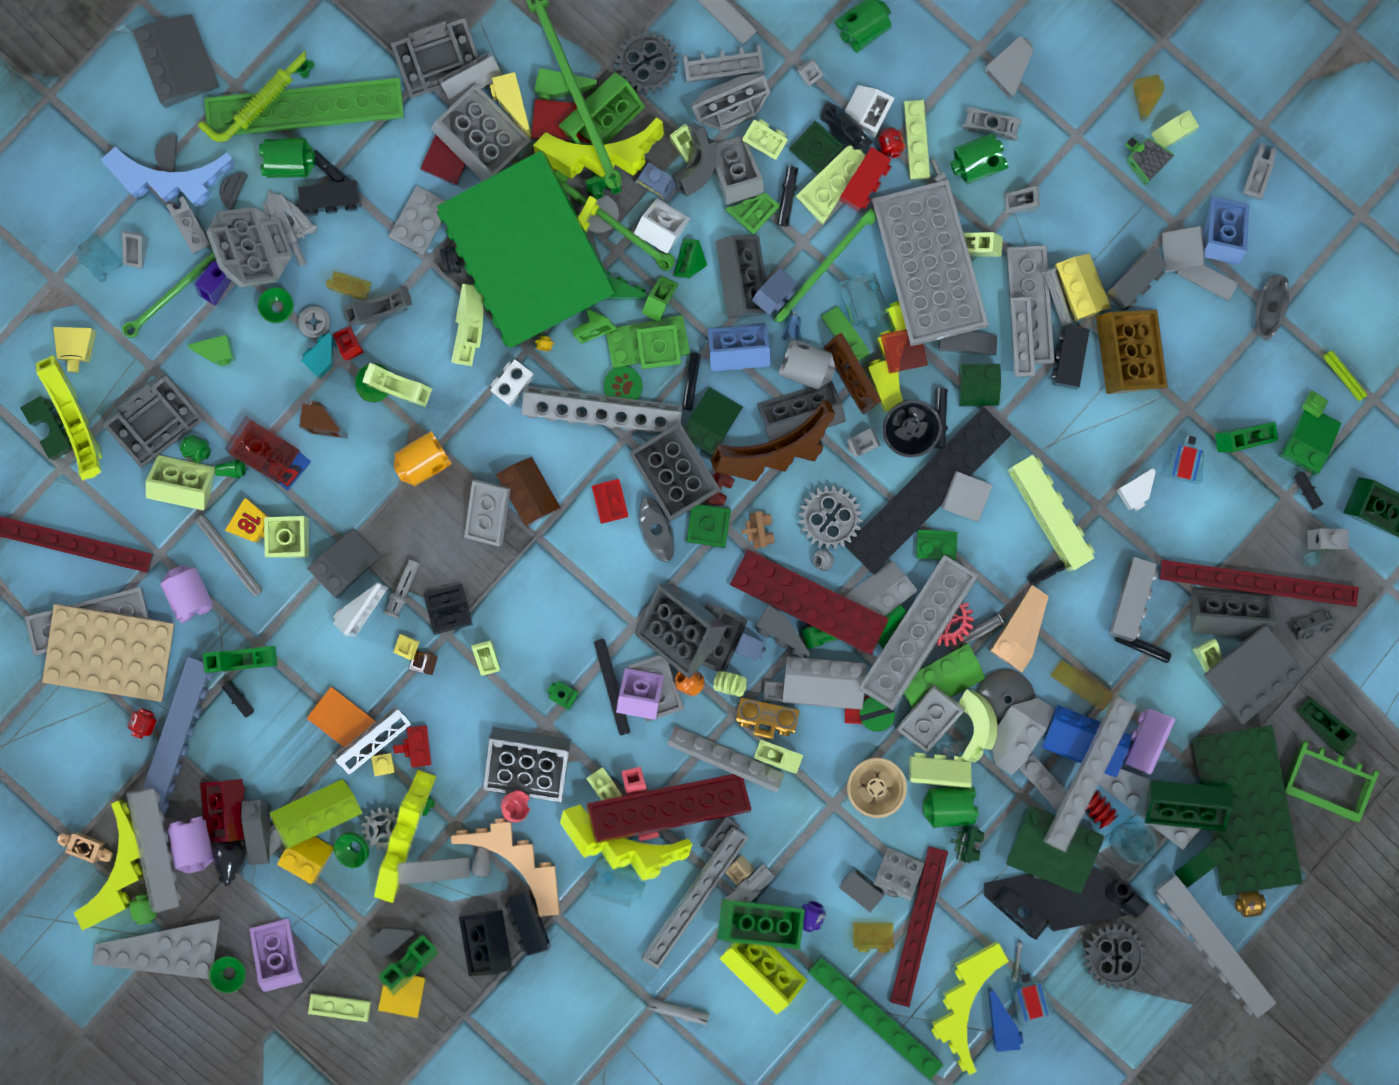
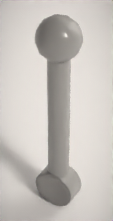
(1015, 978)

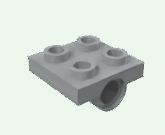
(898, 874)

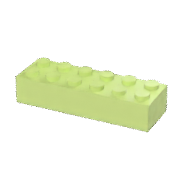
(1051, 513)

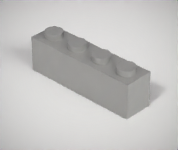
(1132, 599)

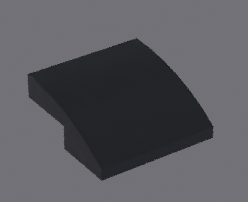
(448, 609)

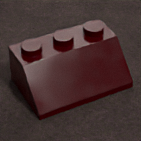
(223, 809)

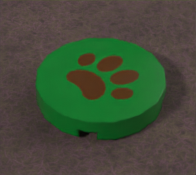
(623, 383)

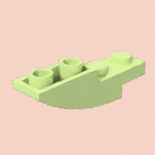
(470, 325)

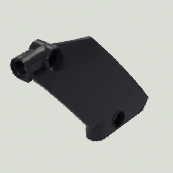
(1059, 908)

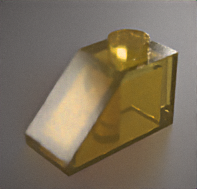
(1147, 94)

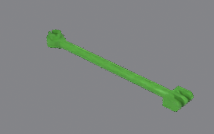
(868, 218)
(664, 261)
(136, 324)

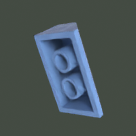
(738, 347)

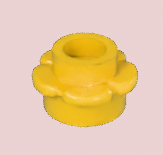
(544, 343)

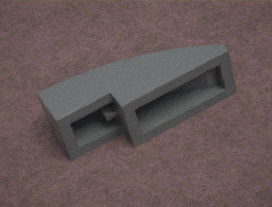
(969, 343)

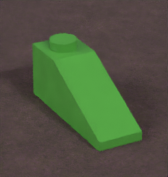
(553, 84)
(837, 324)

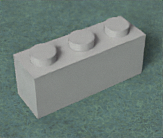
(476, 72)

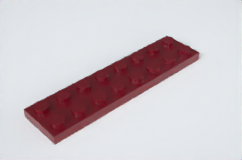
(809, 602)
(668, 808)

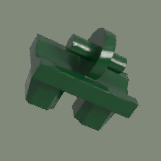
(965, 844)

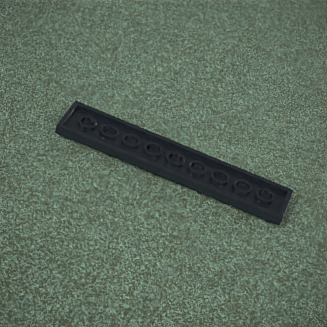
(927, 490)

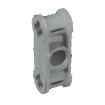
(1003, 124)

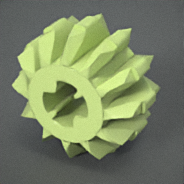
(730, 683)

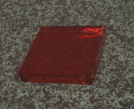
(900, 354)

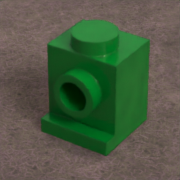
(570, 694)

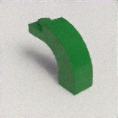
(240, 659)

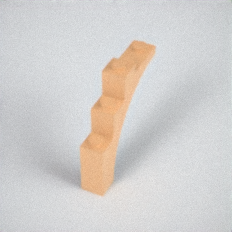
(522, 855)

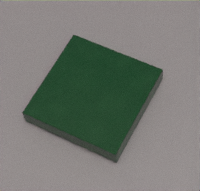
(816, 147)

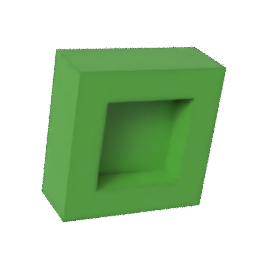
(1314, 404)

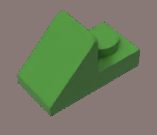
(598, 326)

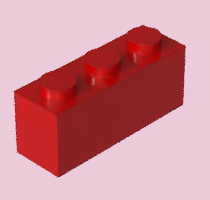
(866, 180)

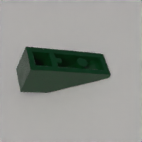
(1328, 727)
(1204, 861)

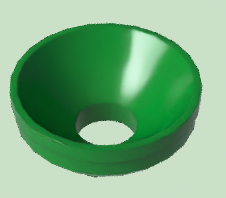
(267, 300)
(346, 854)
(218, 978)

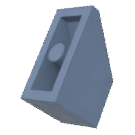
(750, 647)

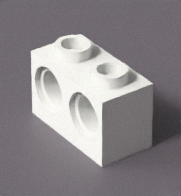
(516, 385)

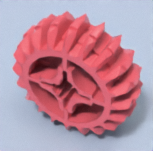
(965, 620)

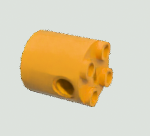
(420, 460)

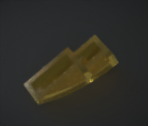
(1082, 685)

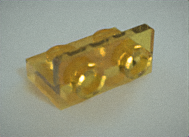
(349, 286)
(873, 936)

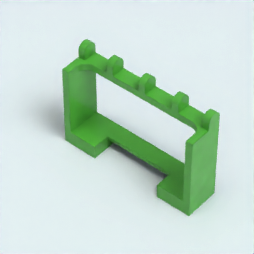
(1348, 814)

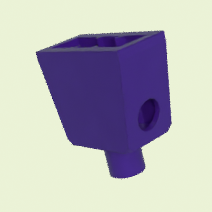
(212, 284)

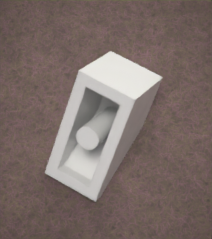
(1137, 491)

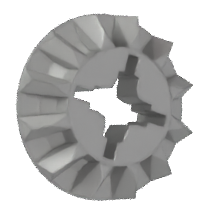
(308, 315)

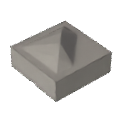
(810, 72)

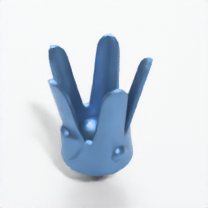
(793, 326)

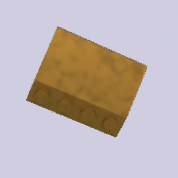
(1131, 351)

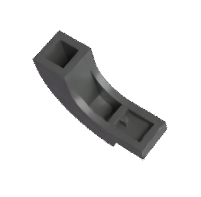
(702, 165)
(378, 308)

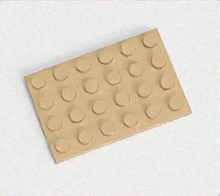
(108, 652)

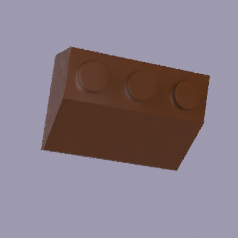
(320, 421)
(528, 491)

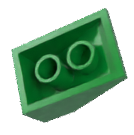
(1310, 442)

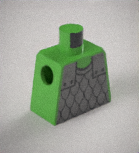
(1147, 158)

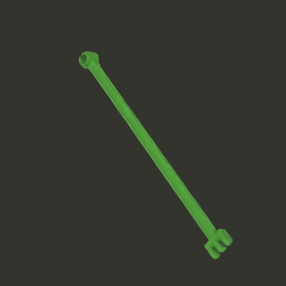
(539, 7)

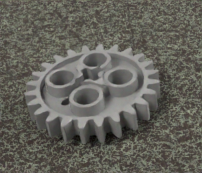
(816, 507)

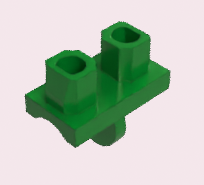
(597, 184)

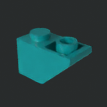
(321, 356)

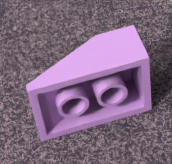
(275, 955)

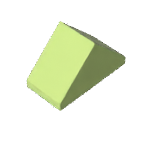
(683, 143)
(1208, 654)
(486, 657)

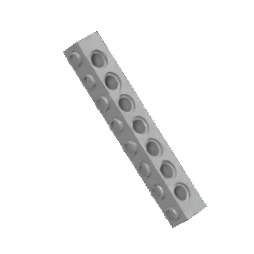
(594, 402)

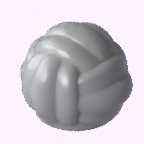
(823, 560)

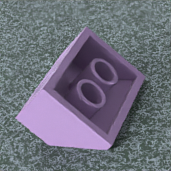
(1148, 740)

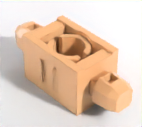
(72, 842)

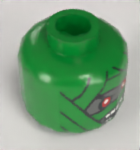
(195, 448)

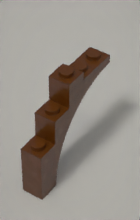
(778, 454)

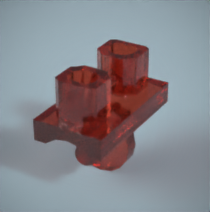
(722, 480)

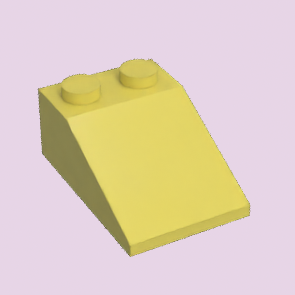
(507, 93)

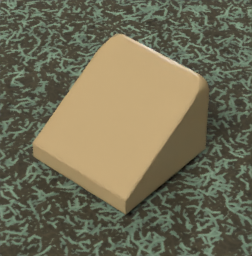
(739, 870)

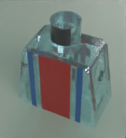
(1185, 462)
(1030, 999)

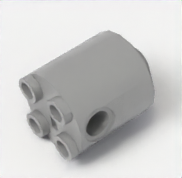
(807, 364)

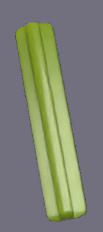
(1345, 375)

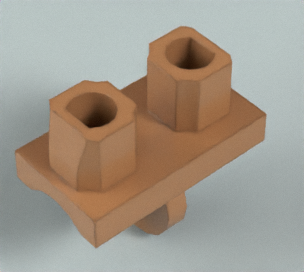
(755, 530)

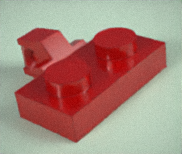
(416, 746)

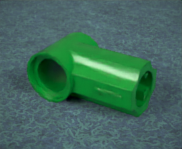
(814, 637)

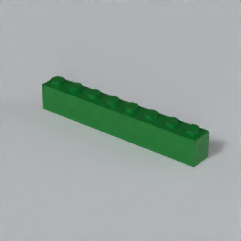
(875, 1017)

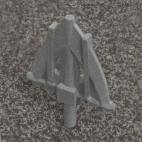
(278, 207)

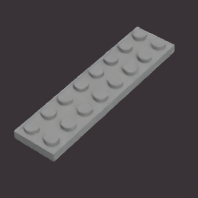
(918, 632)

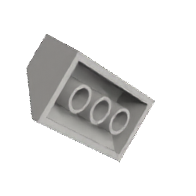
(883, 590)
(823, 682)

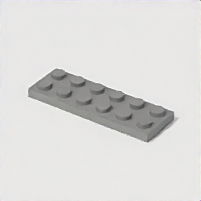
(1026, 280)
(127, 603)

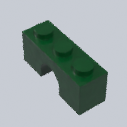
(41, 411)

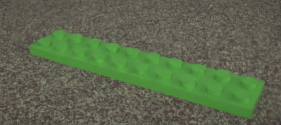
(312, 107)

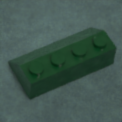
(1188, 805)

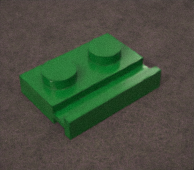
(936, 544)

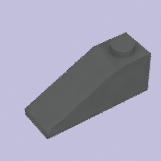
(256, 830)

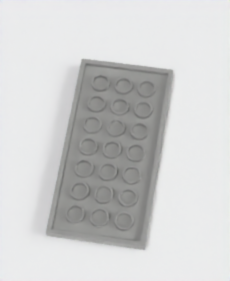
(929, 263)

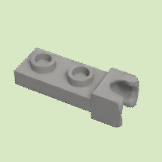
(189, 226)

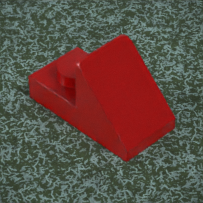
(348, 343)

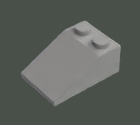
(737, 171)

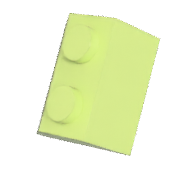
(286, 537)

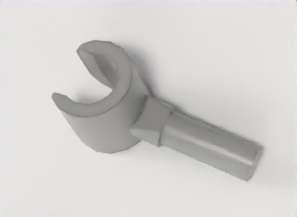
(940, 175)

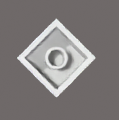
(661, 225)

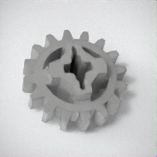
(371, 820)

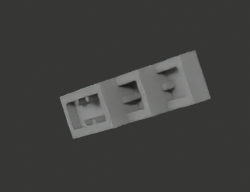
(433, 870)

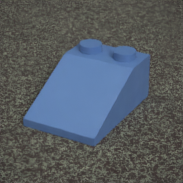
(1226, 230)

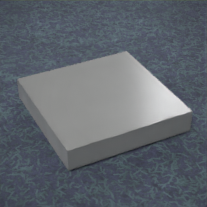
(1183, 249)
(966, 496)

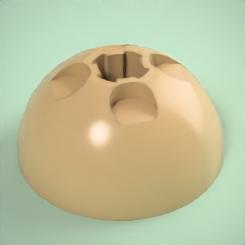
(887, 778)

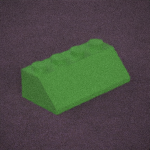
(611, 108)
(949, 673)

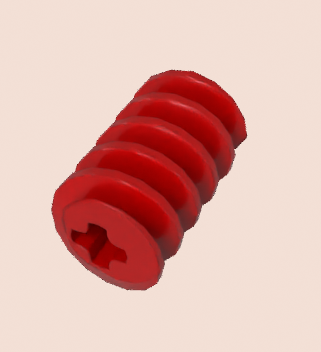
(1101, 810)

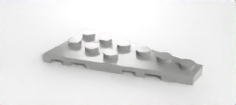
(1132, 791)
(172, 951)

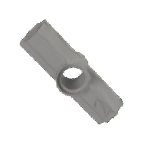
(751, 886)

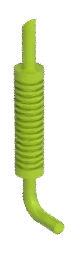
(258, 102)

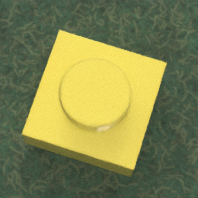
(406, 646)
(383, 764)

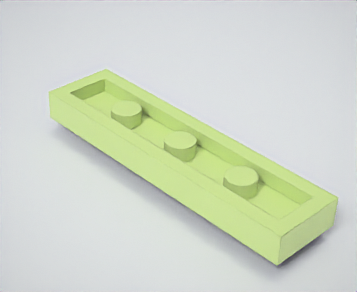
(916, 140)

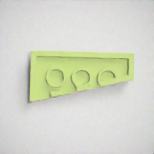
(826, 188)

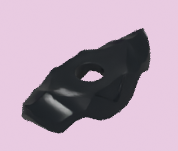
(835, 119)

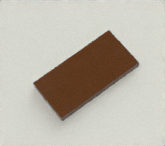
(852, 374)

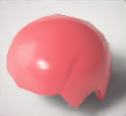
(515, 806)

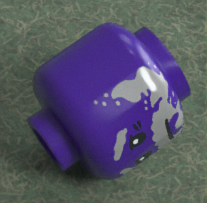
(813, 916)

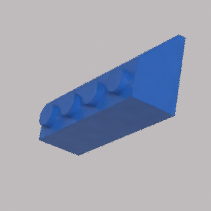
(1072, 734)

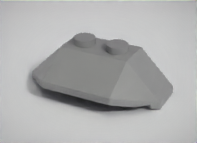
(731, 101)
(1020, 733)

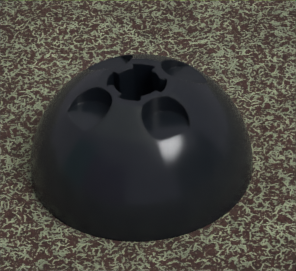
(914, 438)

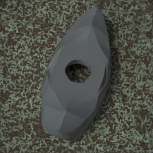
(1274, 291)
(660, 545)

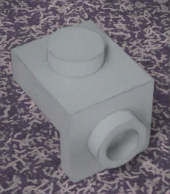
(863, 442)

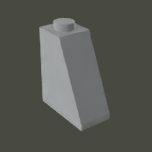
(1010, 66)

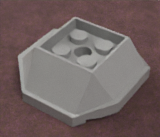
(249, 246)

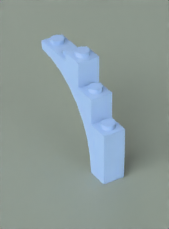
(167, 184)

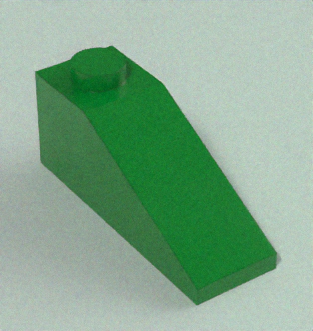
(1246, 437)

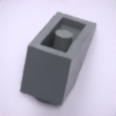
(389, 939)

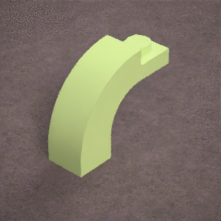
(396, 385)
(984, 724)

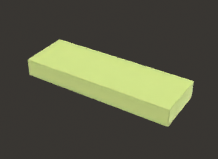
(339, 1007)

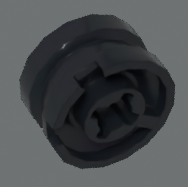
(450, 261)

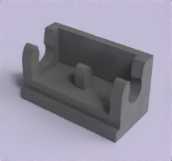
(861, 889)

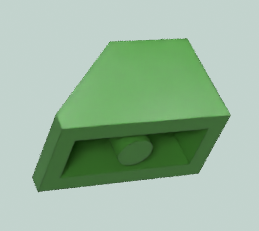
(659, 298)
(217, 350)

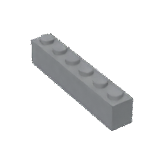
(153, 850)

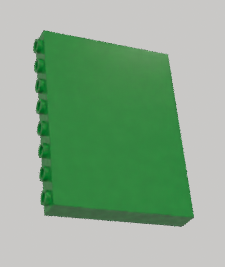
(526, 249)

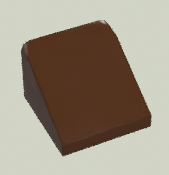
(423, 662)

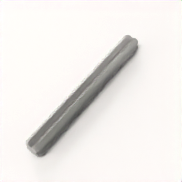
(228, 555)

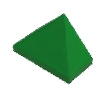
(690, 259)

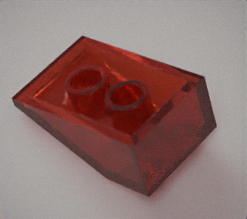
(262, 449)

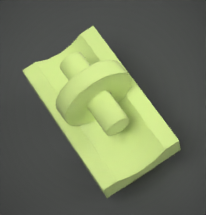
(603, 785)

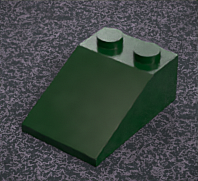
(711, 421)
(1374, 506)

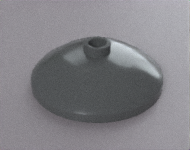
(1002, 684)

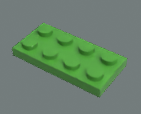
(624, 341)

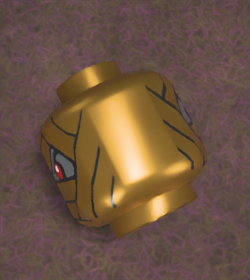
(1250, 904)

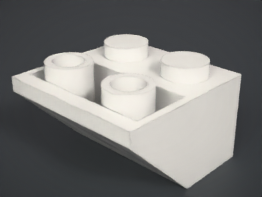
(869, 108)

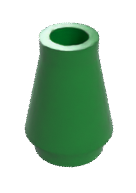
(231, 469)

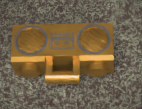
(759, 713)

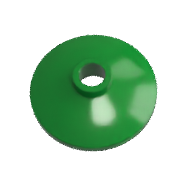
(366, 392)

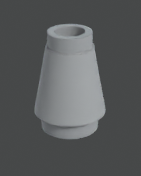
(481, 864)

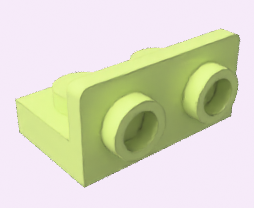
(765, 139)

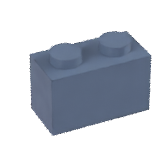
(775, 291)

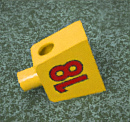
(248, 522)

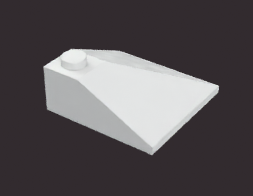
(355, 614)

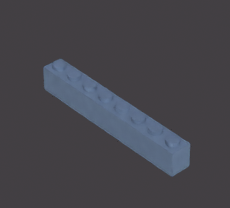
(177, 730)

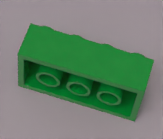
(760, 924)

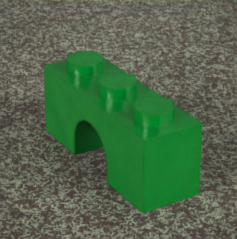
(400, 973)

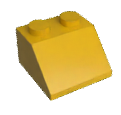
(306, 858)

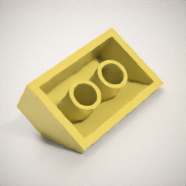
(1081, 287)

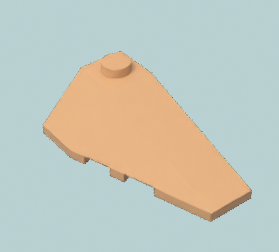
(1019, 636)

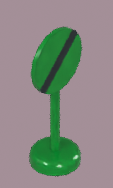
(876, 715)

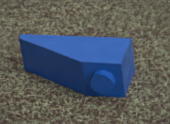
(1004, 1031)

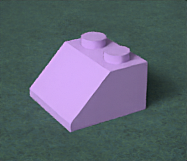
(640, 693)

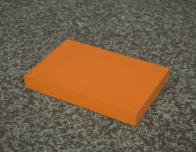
(339, 717)

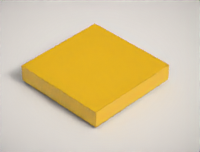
(406, 1000)

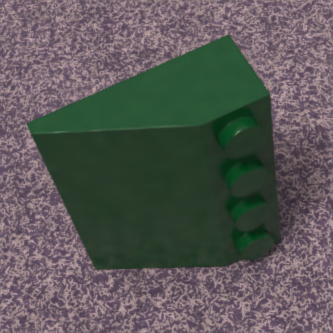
(1047, 862)

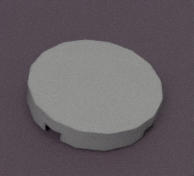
(598, 225)

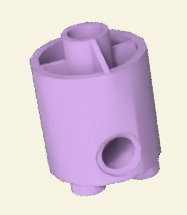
(186, 593)
(190, 845)

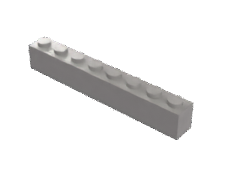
(1089, 773)
(1214, 945)

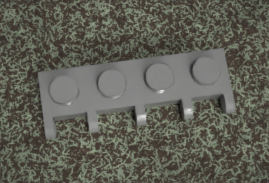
(723, 66)

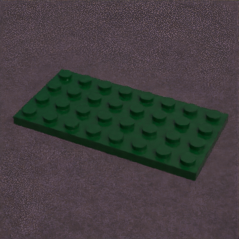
(1260, 815)

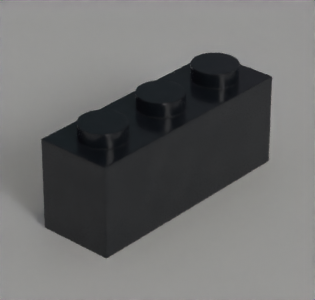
(329, 197)
(1070, 356)

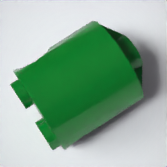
(864, 23)
(286, 158)
(978, 159)
(950, 806)

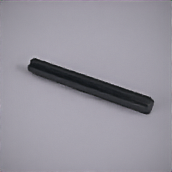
(611, 685)

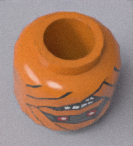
(690, 686)

